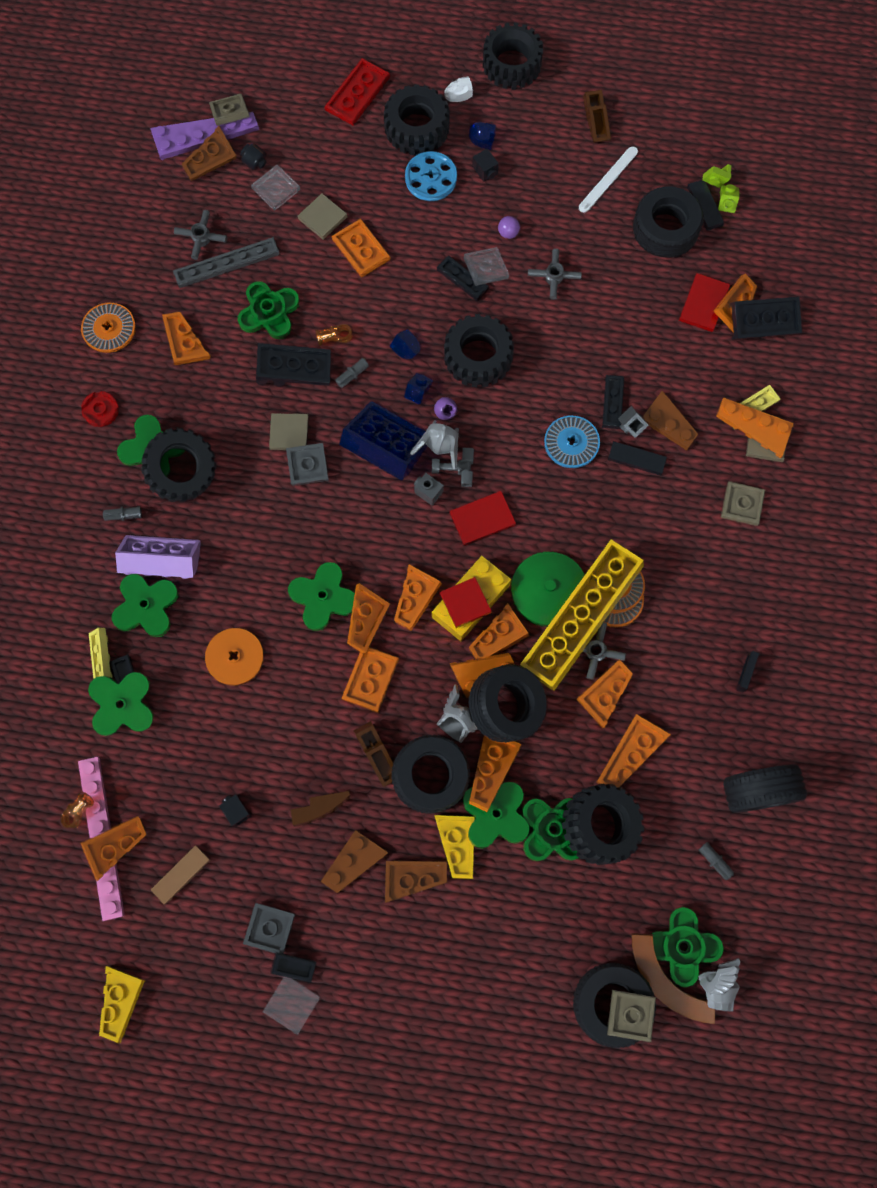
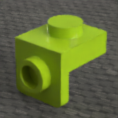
(717, 176)
(728, 198)

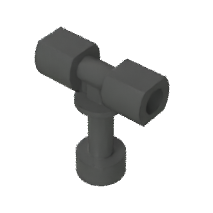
(463, 467)

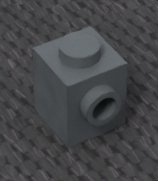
(632, 422)
(428, 488)

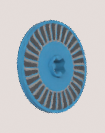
(558, 441)

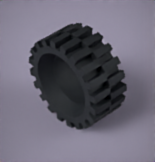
(512, 39)

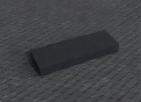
(711, 216)
(461, 277)
(613, 401)
(637, 458)

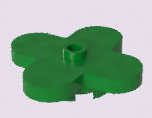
(268, 310)
(132, 450)
(317, 609)
(151, 617)
(130, 691)
(508, 825)
(541, 840)
(701, 946)

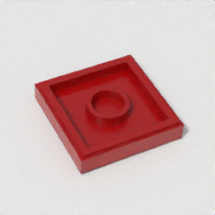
(465, 602)

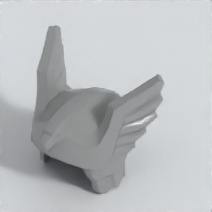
(440, 440)
(456, 718)
(721, 985)

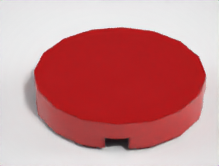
(100, 409)

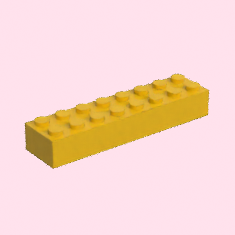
(582, 614)

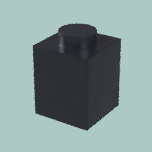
(485, 165)
(234, 810)

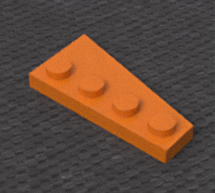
(762, 427)
(491, 771)

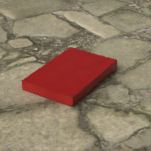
(702, 301)
(482, 518)

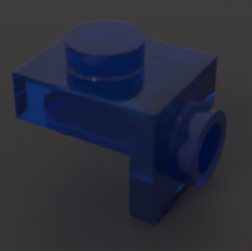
(417, 388)

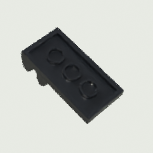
(766, 318)
(292, 365)

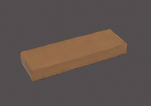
(180, 875)

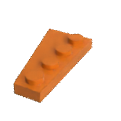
(633, 749)

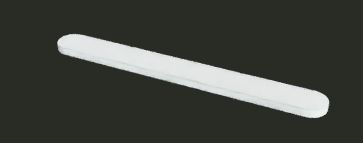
(608, 179)

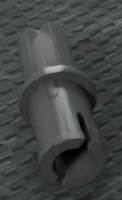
(352, 373)
(123, 513)
(716, 861)

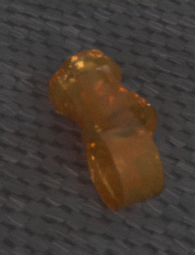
(332, 334)
(76, 810)

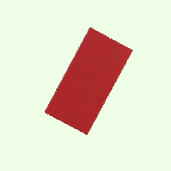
(357, 91)

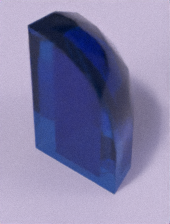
(482, 134)
(405, 345)

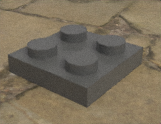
(307, 464)
(269, 928)

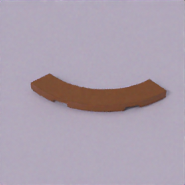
(663, 987)

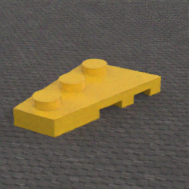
(456, 844)
(119, 1002)

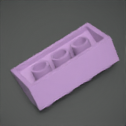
(158, 556)

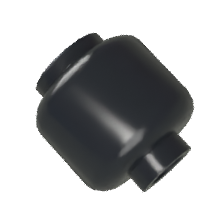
(253, 156)

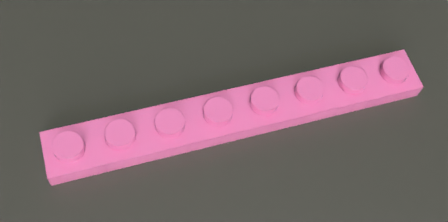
(98, 822)

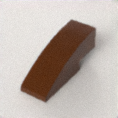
(597, 116)
(375, 752)
(319, 807)

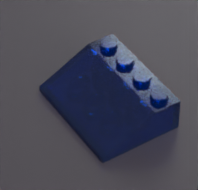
(383, 440)

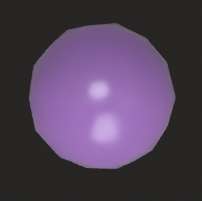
(508, 227)
(445, 408)

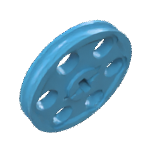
(438, 176)

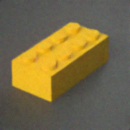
(493, 585)

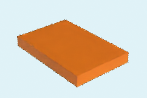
(361, 247)
(370, 679)

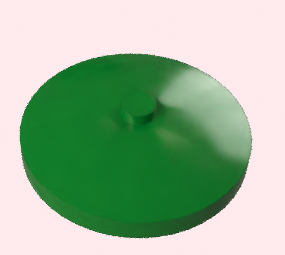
(544, 585)

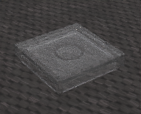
(275, 187)
(486, 266)
(291, 1004)

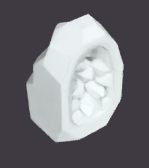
(459, 90)

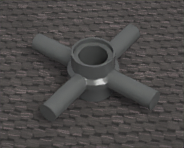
(202, 240)
(554, 280)
(604, 653)

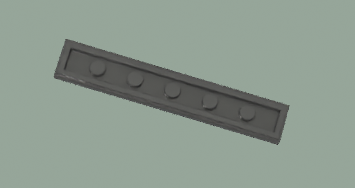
(226, 262)

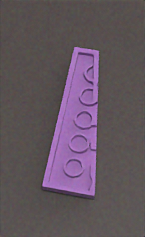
(189, 136)

